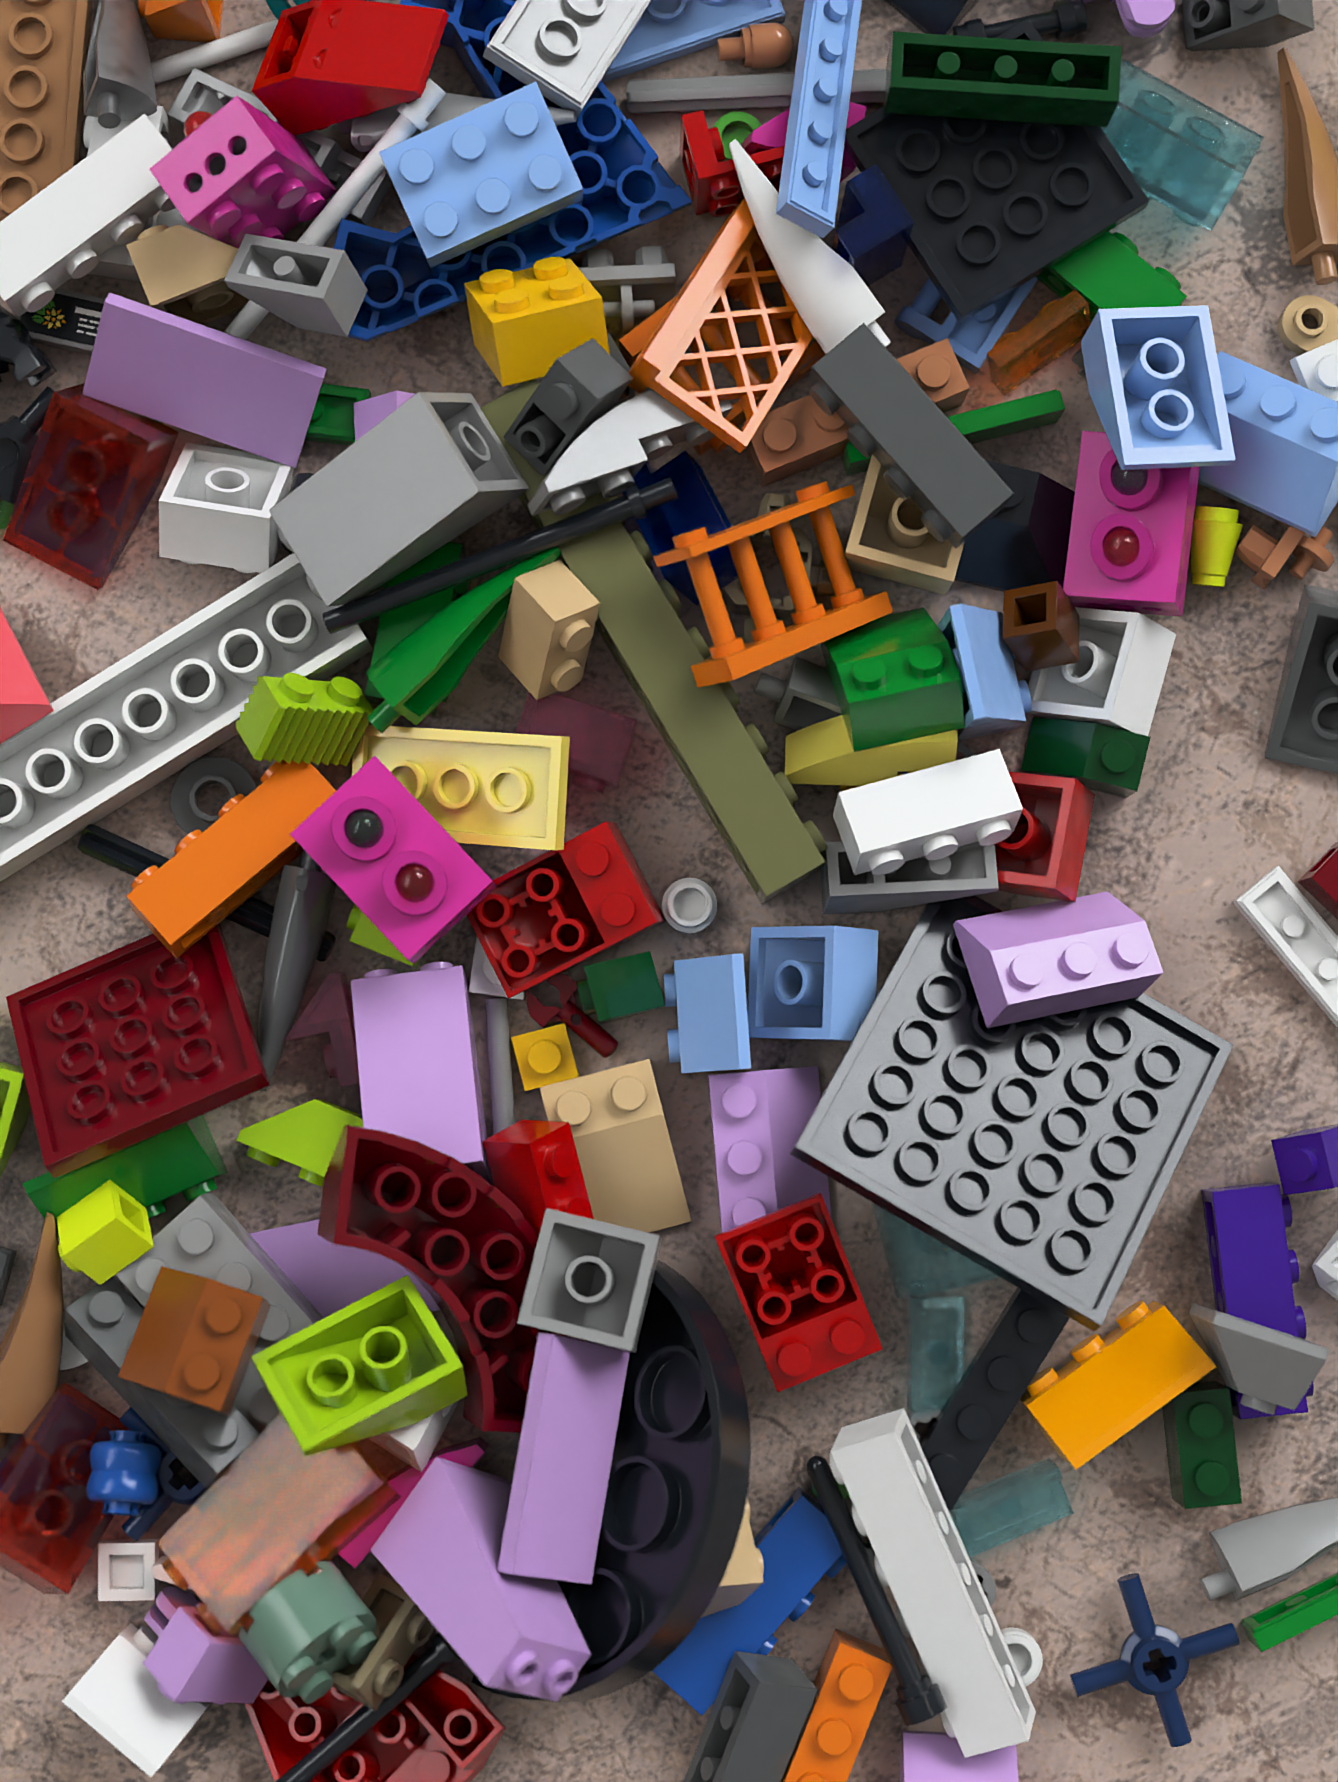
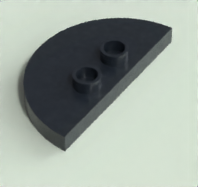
(669, 1495)

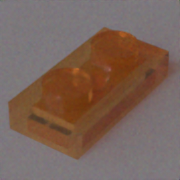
(1039, 342)

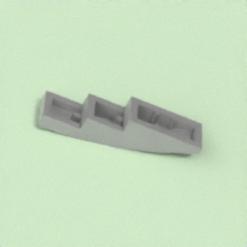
(210, 94)

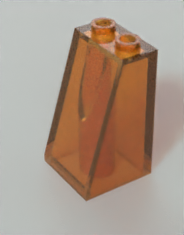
(269, 1520)

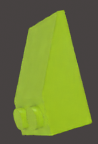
(363, 1370)

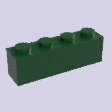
(1002, 79)

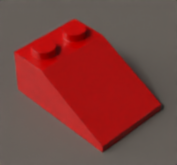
(1049, 840)

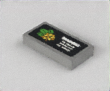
(66, 321)

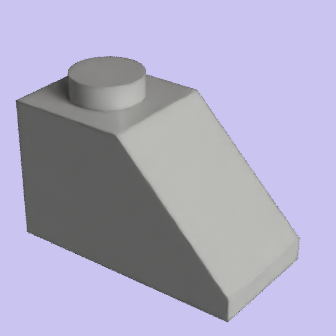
(299, 283)

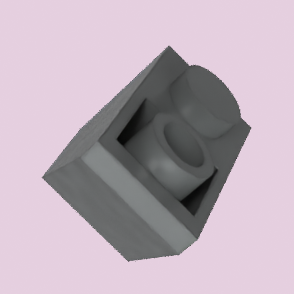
(1244, 22)
(566, 403)

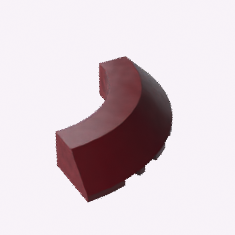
(458, 1243)

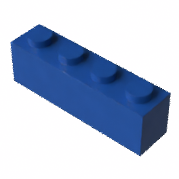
(796, 1554)

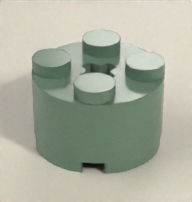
(309, 1631)

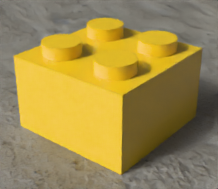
(533, 317)

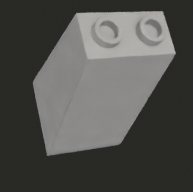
(397, 495)

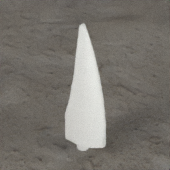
(817, 279)

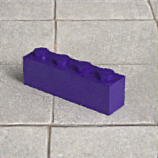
(1253, 1266)

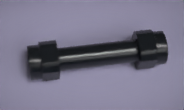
(1064, 19)

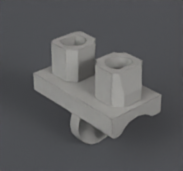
(631, 289)

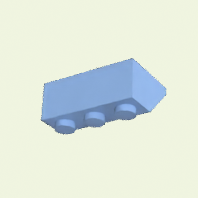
(1280, 445)

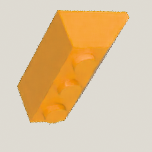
(1114, 1382)

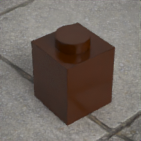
(1041, 626)

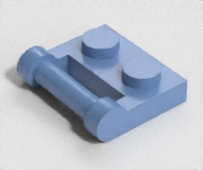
(970, 338)

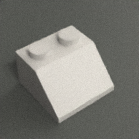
(220, 508)
(1116, 675)
(126, 1706)

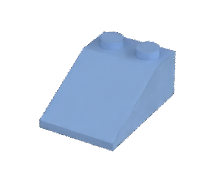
(1158, 387)
(990, 686)

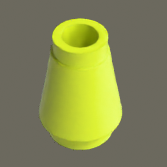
(1213, 544)

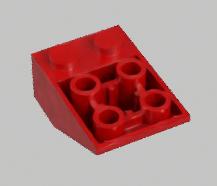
(346, 60)
(564, 909)
(798, 1292)

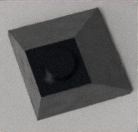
(1025, 539)

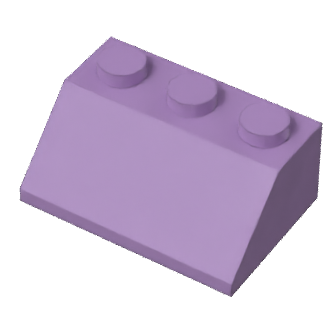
(1057, 957)
(753, 1132)

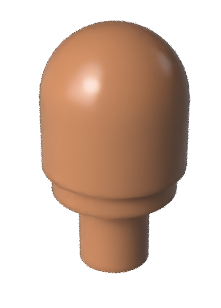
(758, 46)

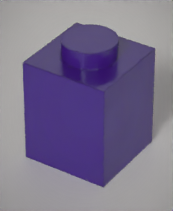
(1307, 1159)

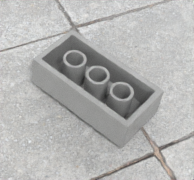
(216, 1246)

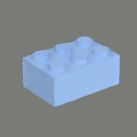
(482, 174)

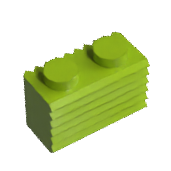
(304, 719)

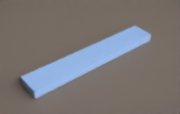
(819, 114)

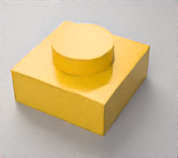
(545, 1057)

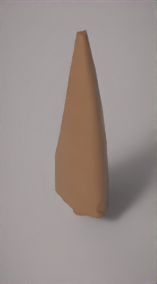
(1310, 177)
(33, 1340)

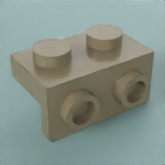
(399, 1632)

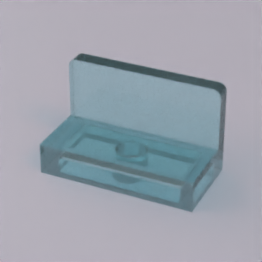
(1011, 1506)

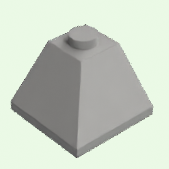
(1259, 1360)

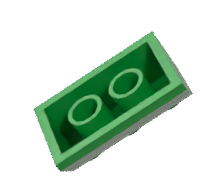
(149, 1171)

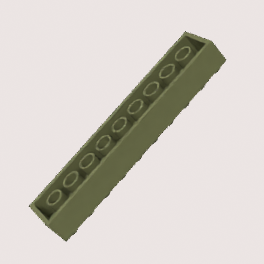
(697, 724)

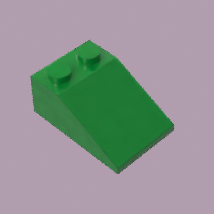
(895, 680)

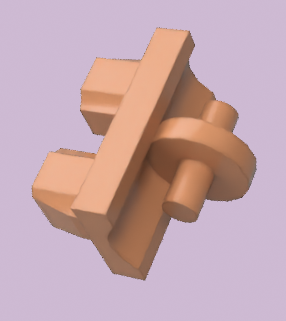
(1268, 555)

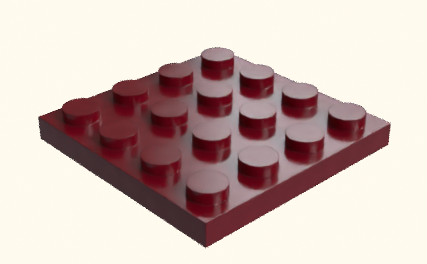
(133, 1047)

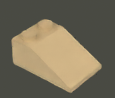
(622, 1146)

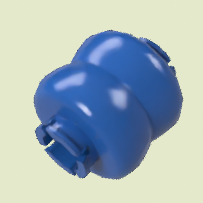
(124, 1473)

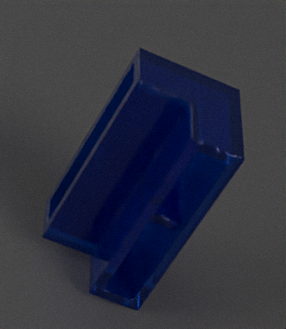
(872, 226)
(694, 509)

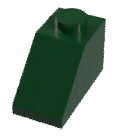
(1090, 752)

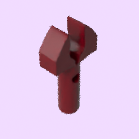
(572, 1016)

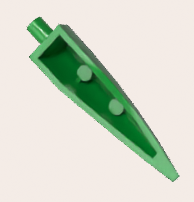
(439, 652)

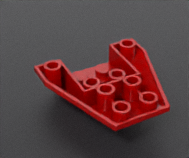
(430, 1737)

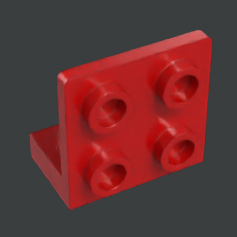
(714, 183)

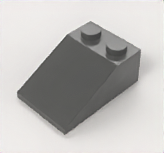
(1307, 698)

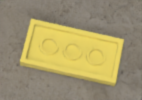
(479, 782)

